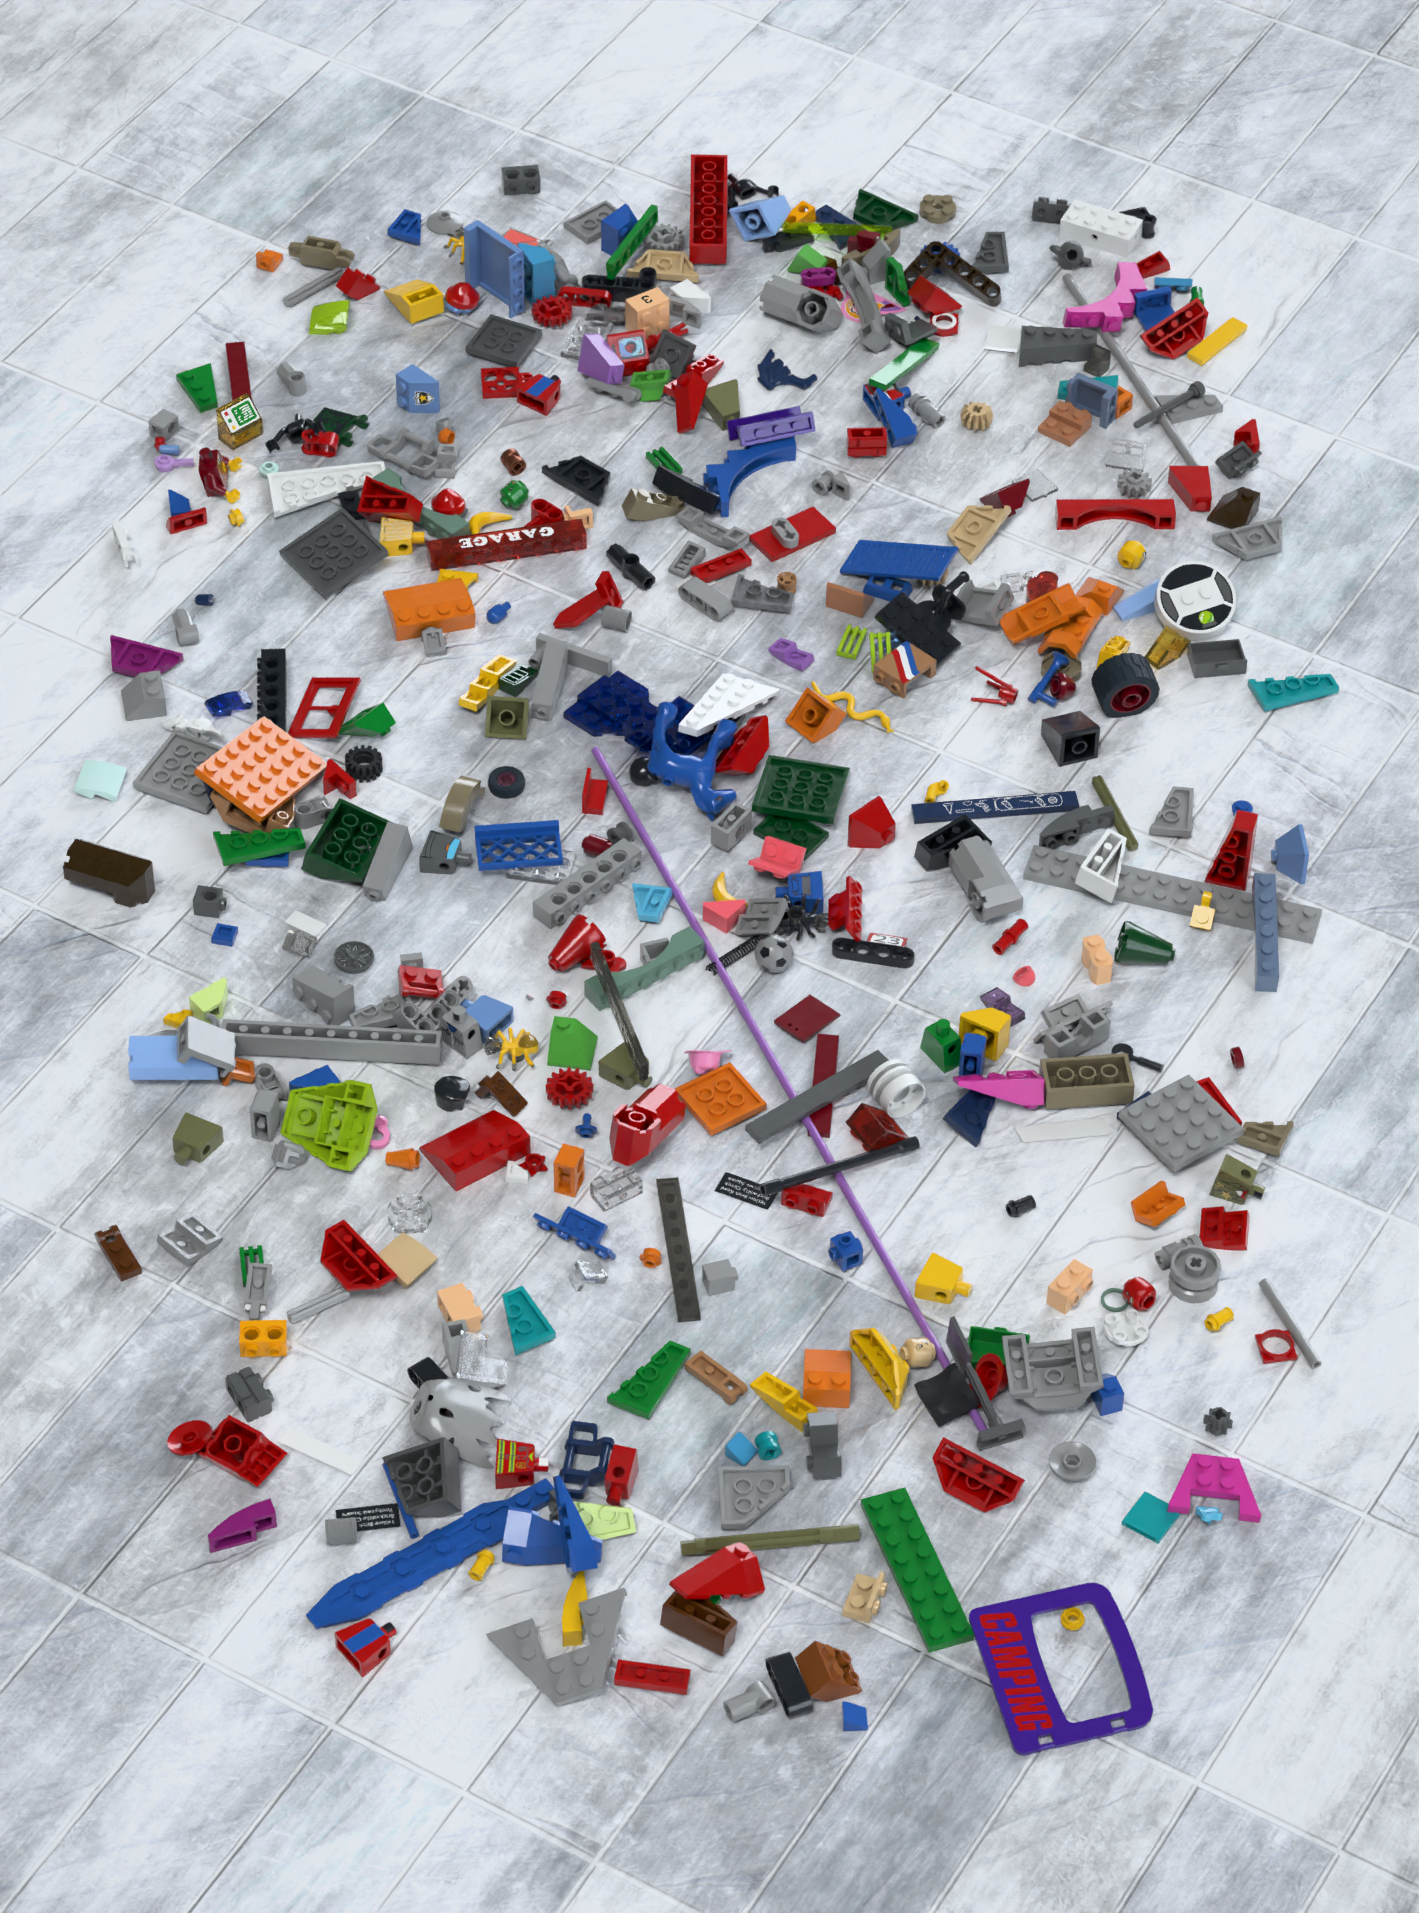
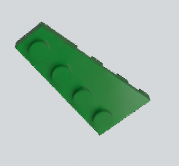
(250, 846)
(651, 1382)

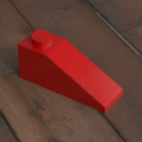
(688, 400)

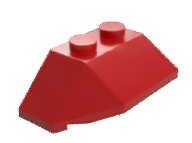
(1178, 331)
(747, 748)
(353, 1260)
(974, 1478)

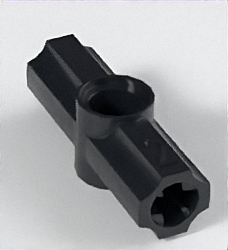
(630, 566)

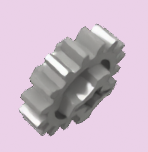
(664, 238)

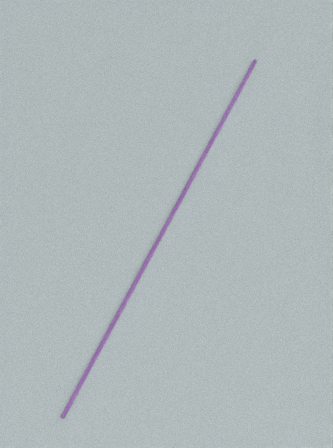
(861, 1216)

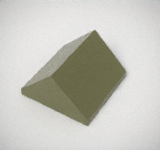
(507, 717)

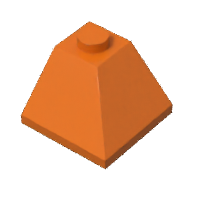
(1101, 592)
(815, 716)

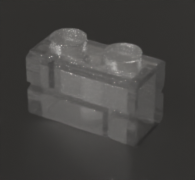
(616, 1187)

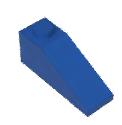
(898, 423)

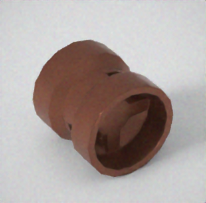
(513, 462)

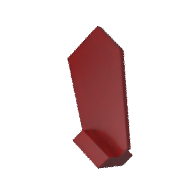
(581, 610)

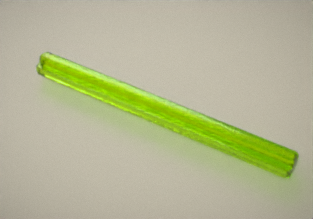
(832, 229)

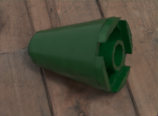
(1142, 946)

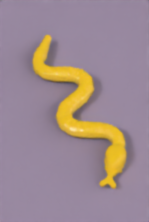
(884, 720)

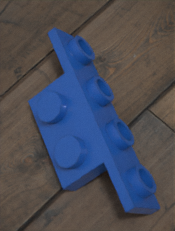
(580, 1228)

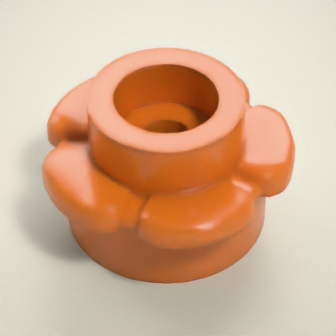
(446, 436)
(651, 1257)

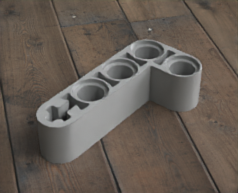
(425, 1020)

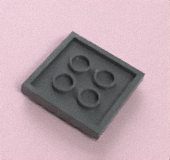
(503, 341)

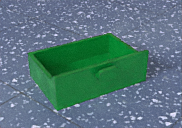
(987, 1341)

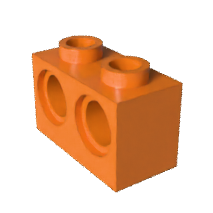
(569, 1170)

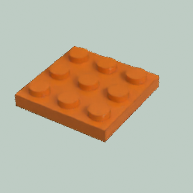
(721, 1099)

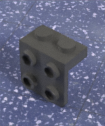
(908, 333)

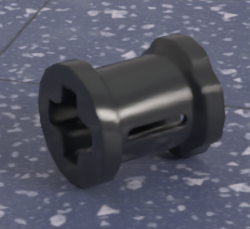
(1148, 226)

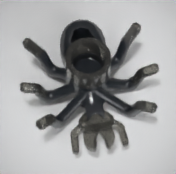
(796, 918)

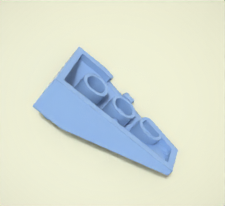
(1137, 604)

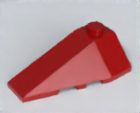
(725, 1573)

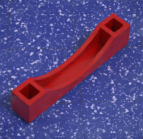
(1075, 513)

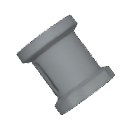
(823, 483)

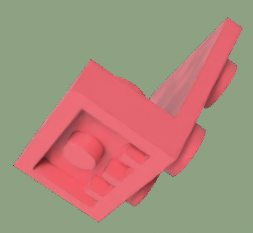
(779, 858)

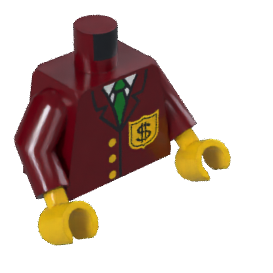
(214, 473)

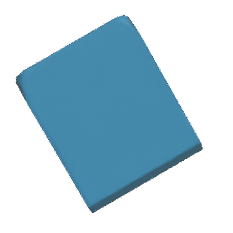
(740, 1449)

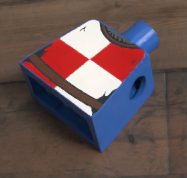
(893, 392)

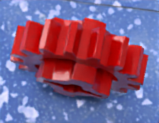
(551, 311)
(569, 1088)

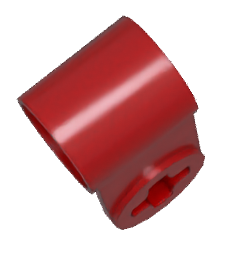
(322, 445)

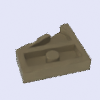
(1266, 1136)

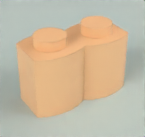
(1096, 959)

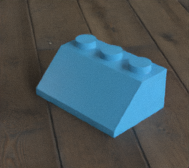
(538, 273)

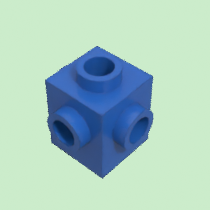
(846, 1251)

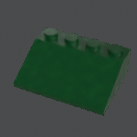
(336, 846)

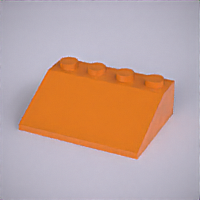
(429, 605)

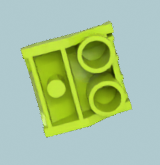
(329, 318)

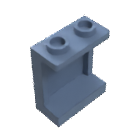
(1094, 397)

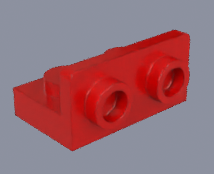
(807, 1199)

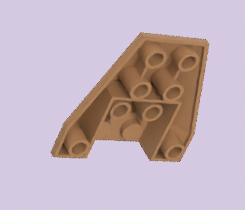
(231, 814)

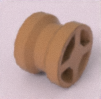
(787, 582)

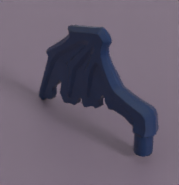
(774, 374)

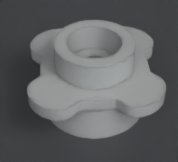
(444, 423)

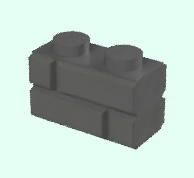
(249, 1394)

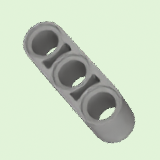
(705, 599)

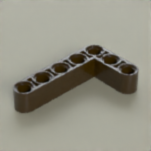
(954, 271)

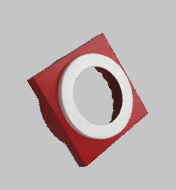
(945, 331)
(1276, 1336)

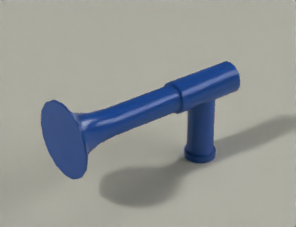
(1058, 661)

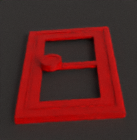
(339, 712)

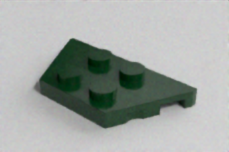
(878, 211)

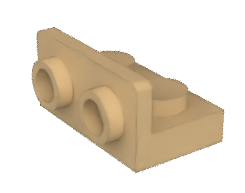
(864, 1597)

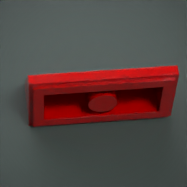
(186, 521)

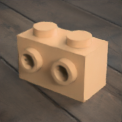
(1069, 1286)
(458, 1304)

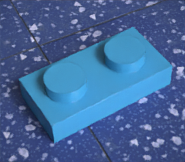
(1181, 284)

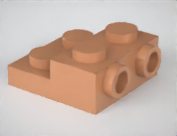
(1065, 423)

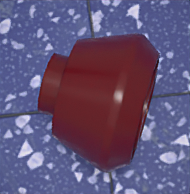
(1062, 686)

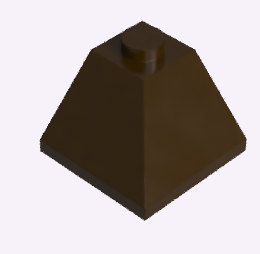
(1236, 508)

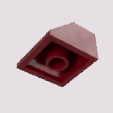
(1010, 495)

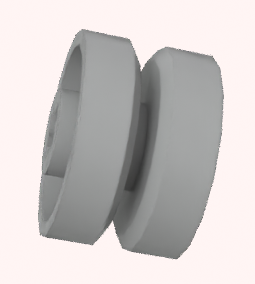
(1194, 1274)

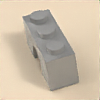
(1091, 1030)

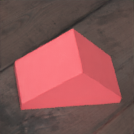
(723, 914)

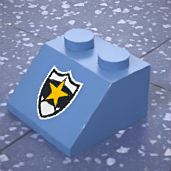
(417, 391)

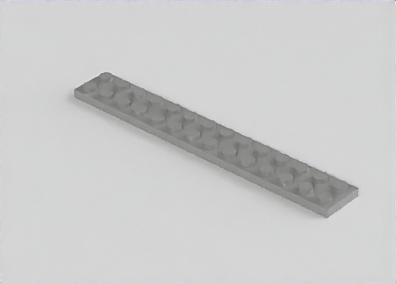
(1173, 894)

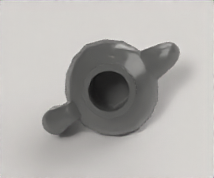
(1070, 254)

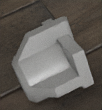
(287, 1154)

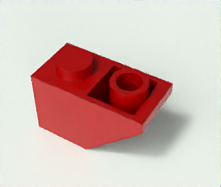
(356, 284)

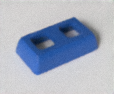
(884, 591)

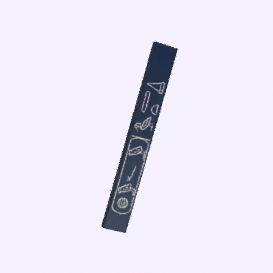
(995, 807)

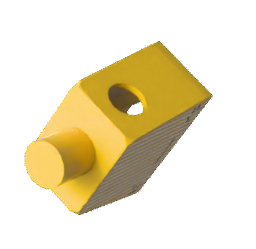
(399, 537)

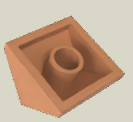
(847, 600)

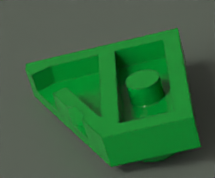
(895, 281)

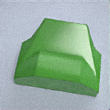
(651, 383)

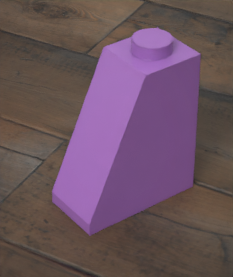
(600, 360)

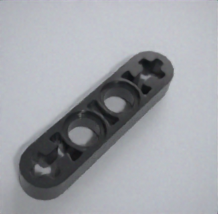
(872, 954)

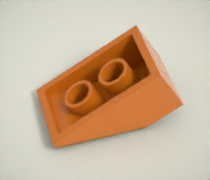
(827, 1378)

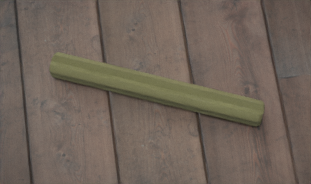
(1119, 820)

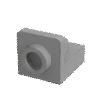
(433, 641)

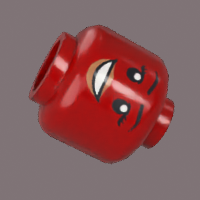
(1139, 1293)

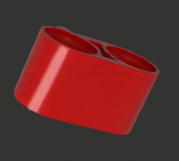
(544, 512)

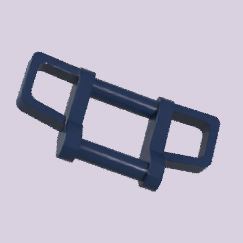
(600, 1447)

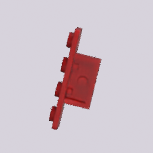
(845, 909)

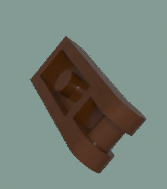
(118, 1253)

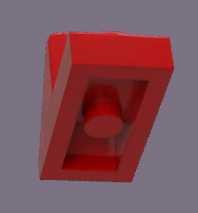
(1248, 434)
(338, 779)

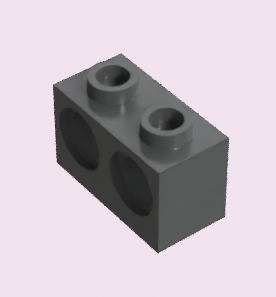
(521, 180)

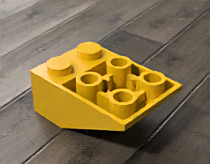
(416, 300)

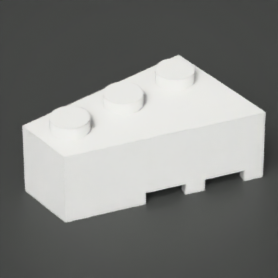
(1103, 865)

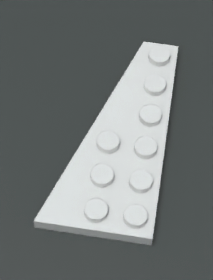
(310, 486)
(725, 699)

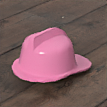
(704, 1061)

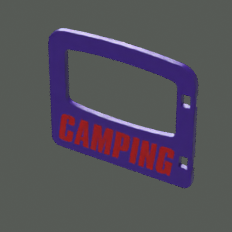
(1020, 1680)

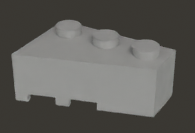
(325, 995)

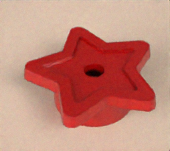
(537, 1159)

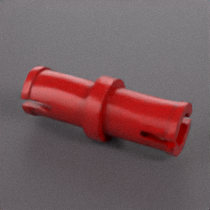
(1010, 936)

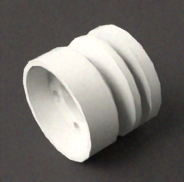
(896, 1088)

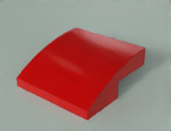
(1224, 1229)

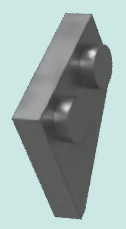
(607, 313)

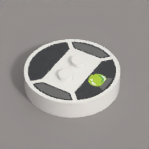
(1195, 600)

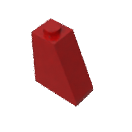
(1192, 486)

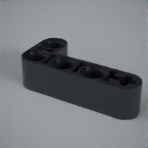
(622, 287)

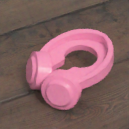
(380, 1125)

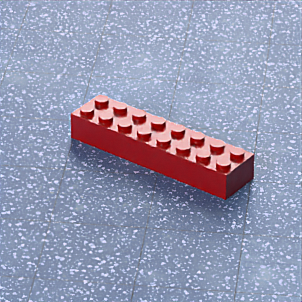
(708, 209)

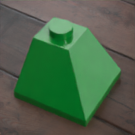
(369, 722)

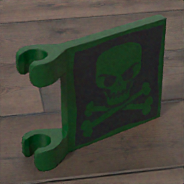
(340, 423)

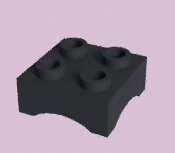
(946, 1395)

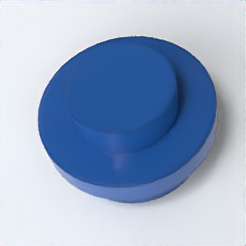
(1241, 805)

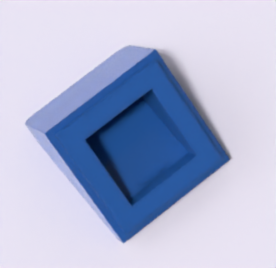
(854, 1717)

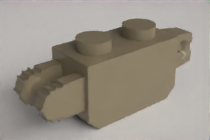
(321, 253)

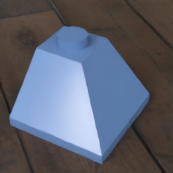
(1292, 854)

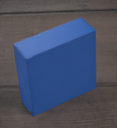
(224, 934)

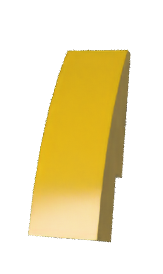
(572, 1615)

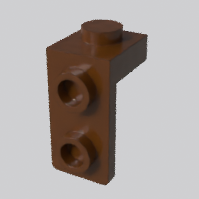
(503, 1092)

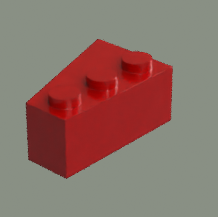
(385, 501)

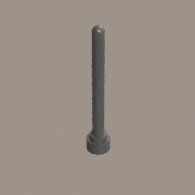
(1195, 391)

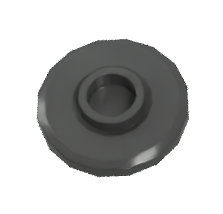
(353, 956)

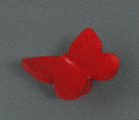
(615, 964)

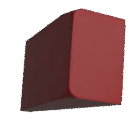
(1153, 265)

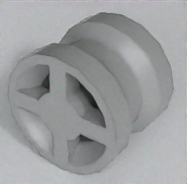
(660, 364)

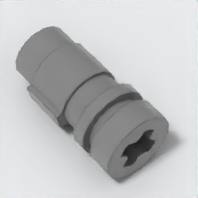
(928, 412)
(1164, 1256)

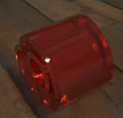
(1041, 584)

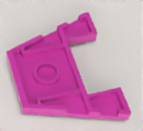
(1215, 1478)

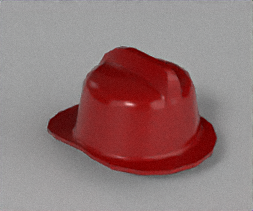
(991, 1374)

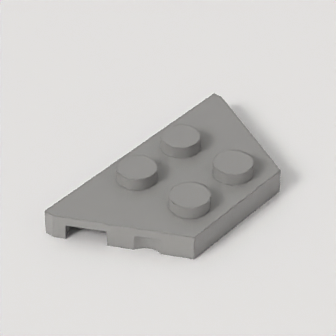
(1252, 539)

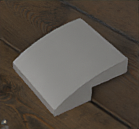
(761, 916)
(189, 1239)

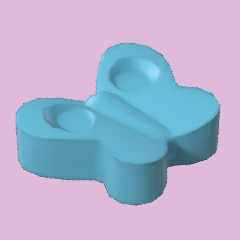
(1208, 1513)

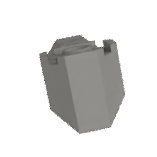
(800, 305)
(984, 879)

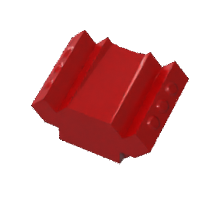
(242, 1451)

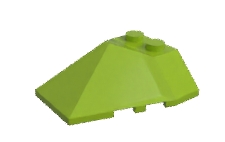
(332, 1121)

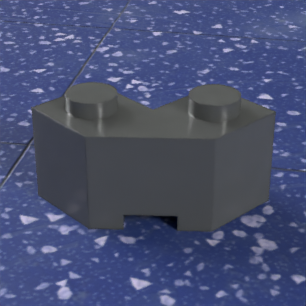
(824, 1452)

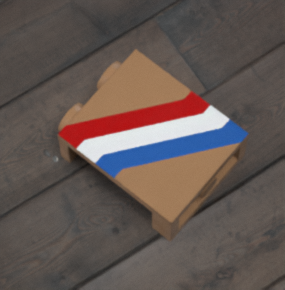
(902, 667)

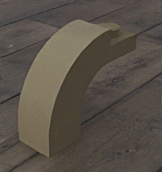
(459, 802)

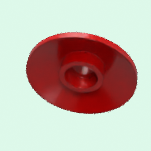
(189, 1437)

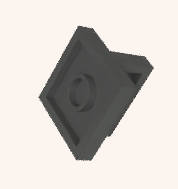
(676, 351)

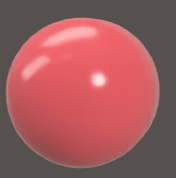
(1027, 976)

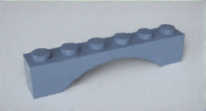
(1266, 932)

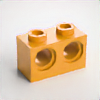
(263, 1338)

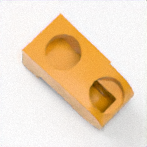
(799, 215)

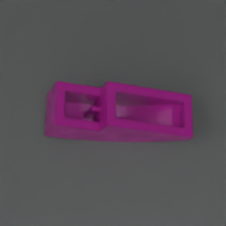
(243, 1526)

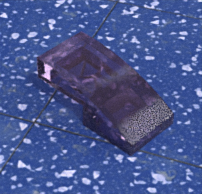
(1002, 1001)

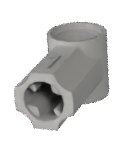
(292, 378)
(185, 629)
(755, 1699)

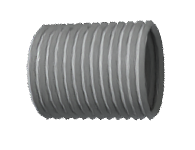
(616, 618)
(341, 1530)

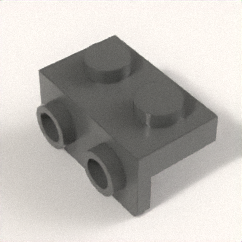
(1049, 210)
(1237, 460)

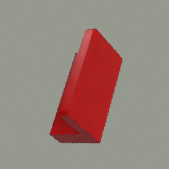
(593, 794)

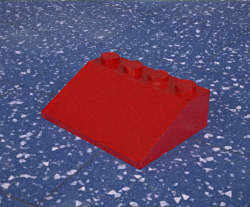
(477, 1149)

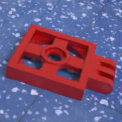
(501, 391)

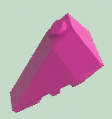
(1017, 1086)

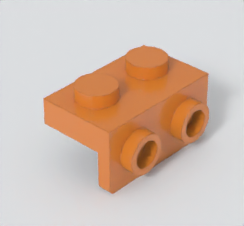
(1156, 1205)

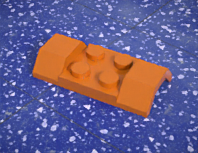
(1041, 614)
(1074, 632)

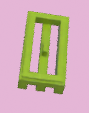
(849, 630)
(879, 636)

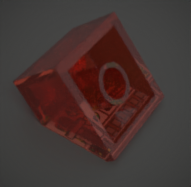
(874, 1127)

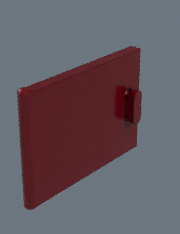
(806, 1018)

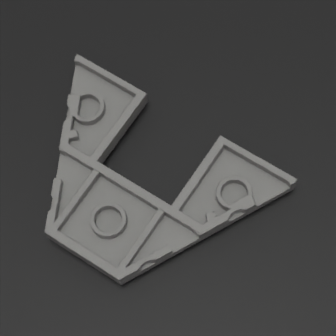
(573, 1673)

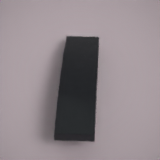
(685, 489)

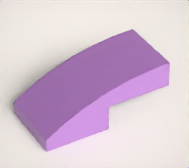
(789, 654)

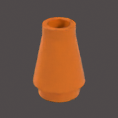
(404, 1158)

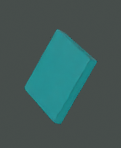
(1150, 1517)

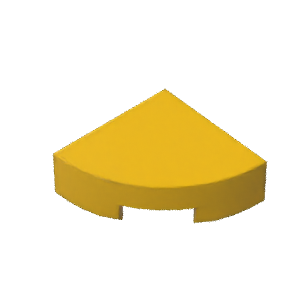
(175, 1019)

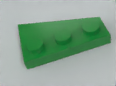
(199, 387)

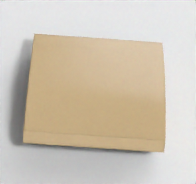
(407, 1258)

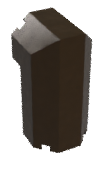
(110, 870)

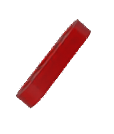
(572, 291)

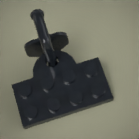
(923, 627)

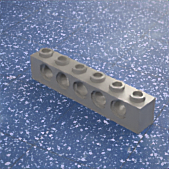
(587, 883)

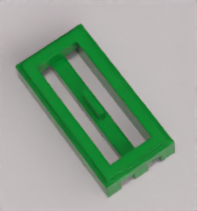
(665, 458)
(250, 1252)

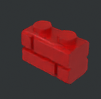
(866, 442)

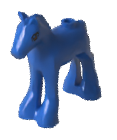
(688, 769)

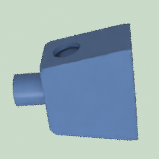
(490, 1015)

